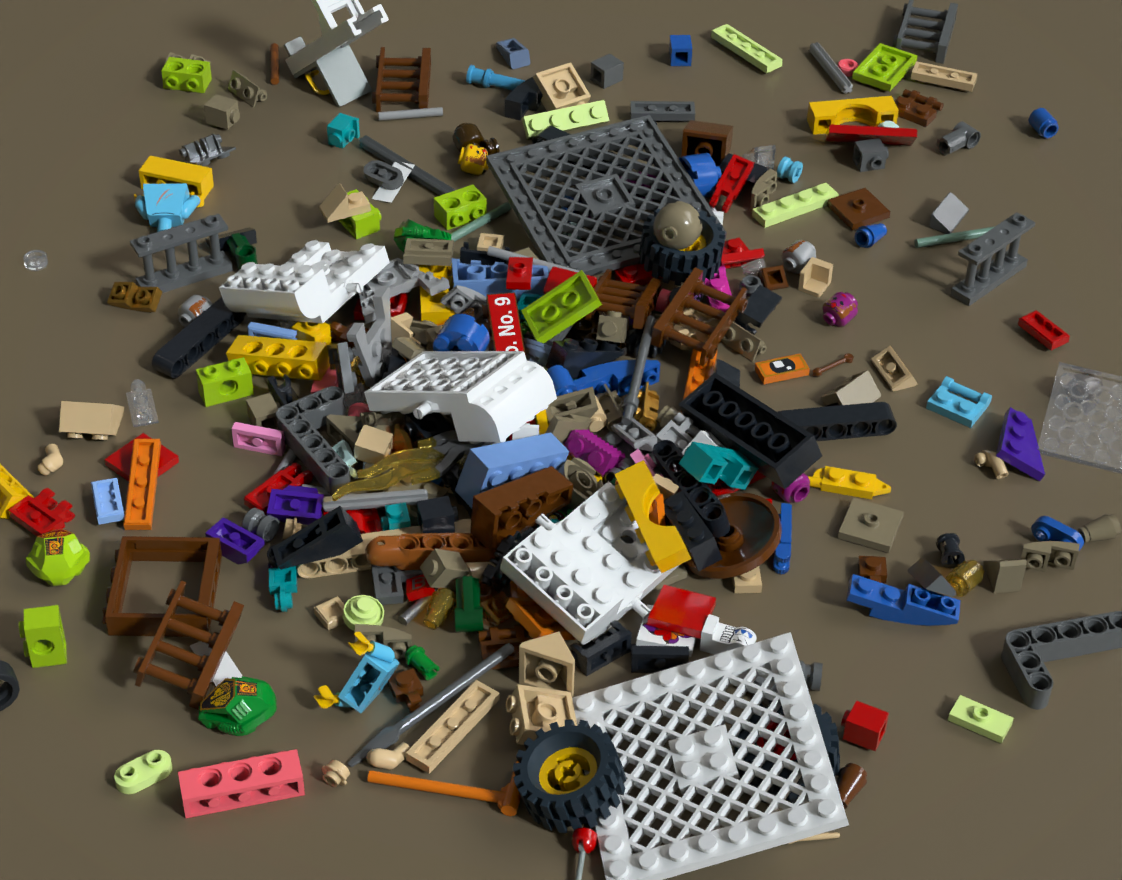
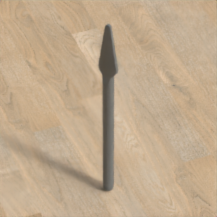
(392, 734)

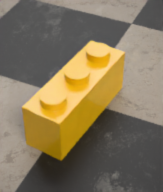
(167, 171)

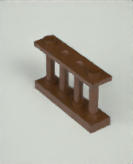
(421, 85)
(628, 298)
(685, 300)
(207, 664)

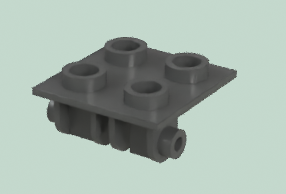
(203, 151)

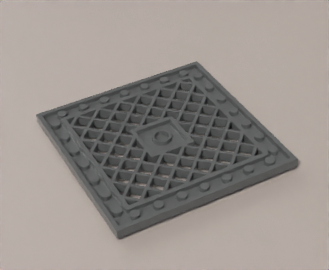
(600, 194)

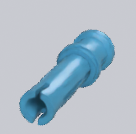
(489, 78)

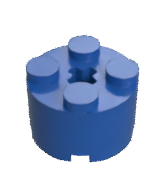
(702, 172)
(461, 334)

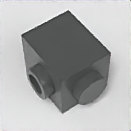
(606, 71)
(870, 155)

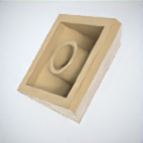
(547, 663)

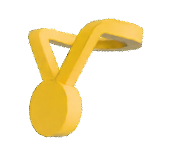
(309, 77)

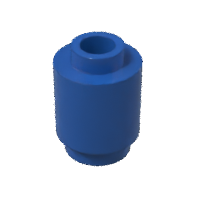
(1043, 123)
(562, 380)

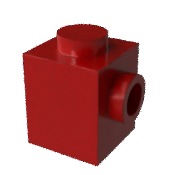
(864, 725)

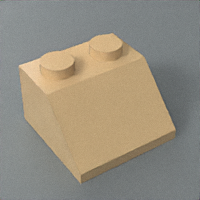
(90, 418)

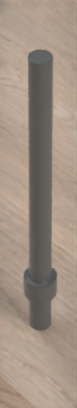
(631, 401)

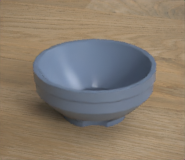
(536, 351)

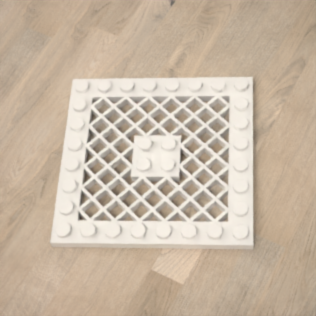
(708, 760)

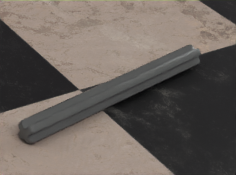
(416, 173)

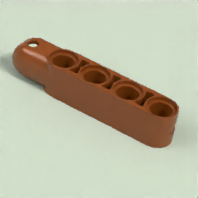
(412, 549)

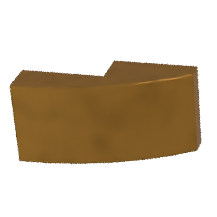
(131, 297)

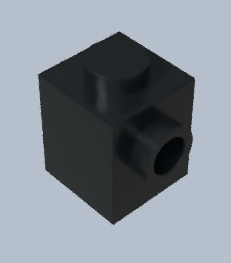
(437, 515)

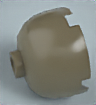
(677, 225)
(583, 480)

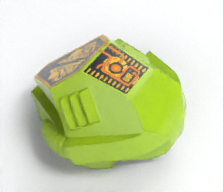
(57, 557)

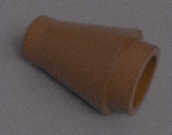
(850, 782)

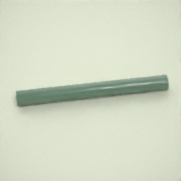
(479, 222)
(952, 237)

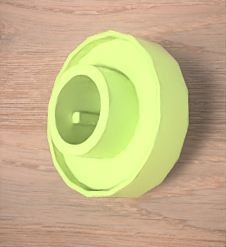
(363, 610)

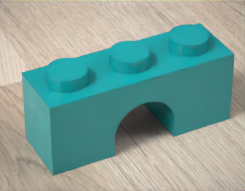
(714, 462)

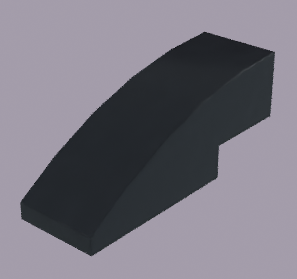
(523, 98)

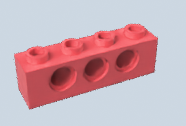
(241, 783)

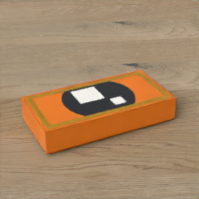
(782, 369)

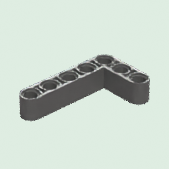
(299, 425)
(1030, 647)

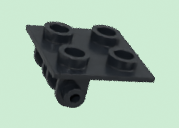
(494, 575)

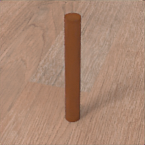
(274, 62)

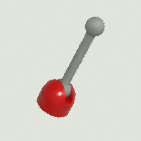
(583, 842)

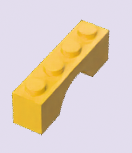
(864, 110)
(664, 542)

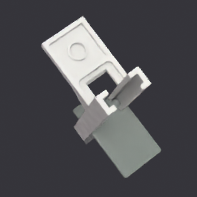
(332, 50)

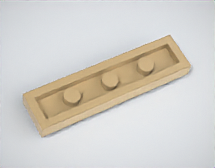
(452, 726)

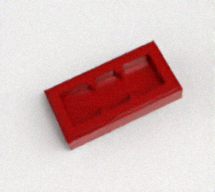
(740, 257)
(519, 273)
(1043, 330)

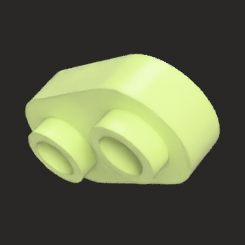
(146, 771)

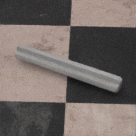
(831, 68)
(375, 500)

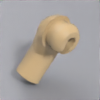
(990, 459)
(52, 461)
(387, 758)

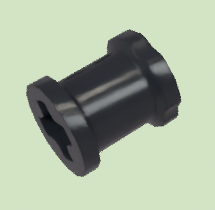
(950, 550)

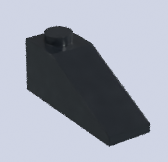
(320, 540)

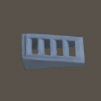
(514, 53)

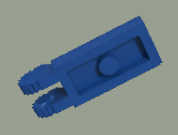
(783, 551)

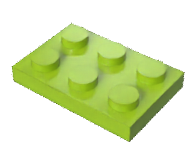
(884, 67)
(561, 307)

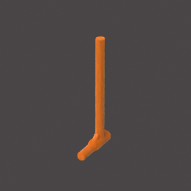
(507, 799)

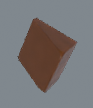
(773, 278)

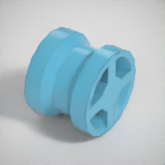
(789, 169)

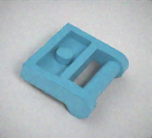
(955, 407)

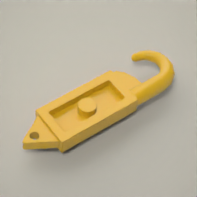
(848, 482)

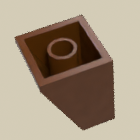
(707, 138)

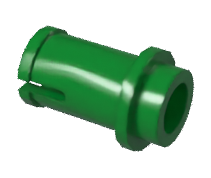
(416, 657)

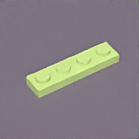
(746, 48)
(566, 118)
(793, 205)

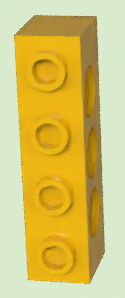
(431, 306)
(281, 356)

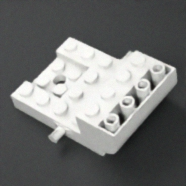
(306, 286)
(482, 390)
(584, 568)

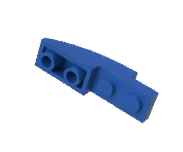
(616, 376)
(905, 606)

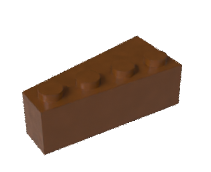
(518, 505)

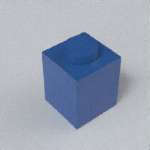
(680, 50)

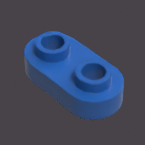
(1049, 529)

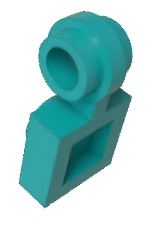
(282, 585)

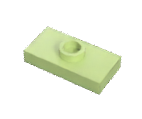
(980, 719)

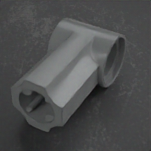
(961, 136)

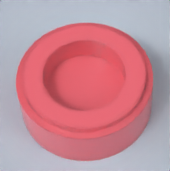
(847, 66)
(662, 301)

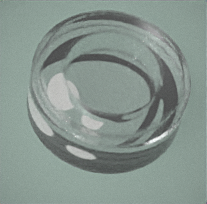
(35, 260)
(753, 266)

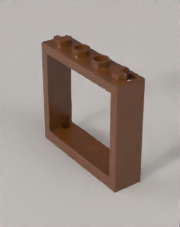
(160, 549)

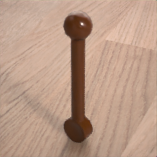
(848, 358)

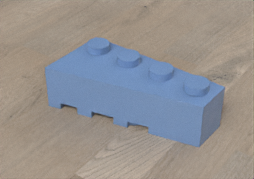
(493, 278)
(507, 461)

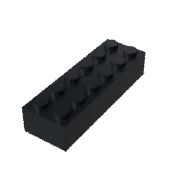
(752, 428)

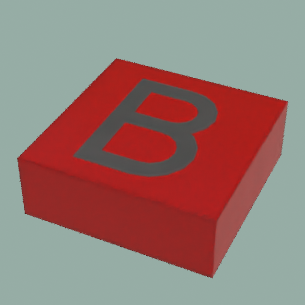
(418, 588)

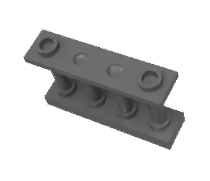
(942, 37)
(998, 270)
(189, 272)

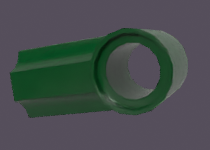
(241, 250)
(468, 610)

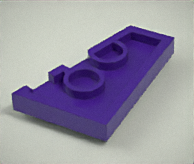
(1019, 444)

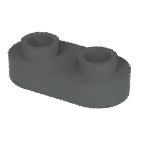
(381, 174)

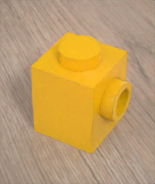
(313, 332)

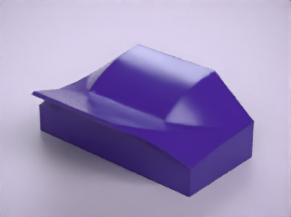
(296, 502)
(236, 542)

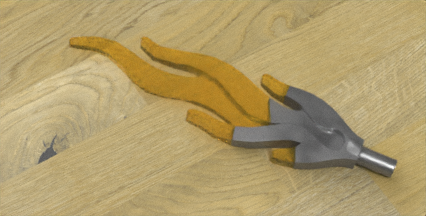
(431, 458)

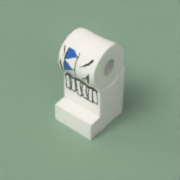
(721, 637)

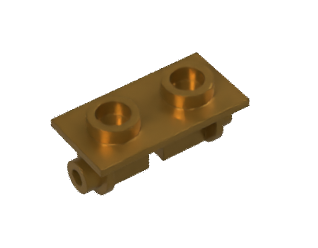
(647, 408)

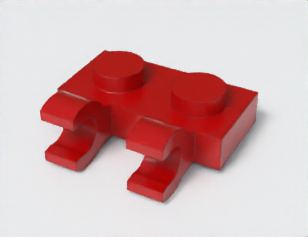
(37, 513)

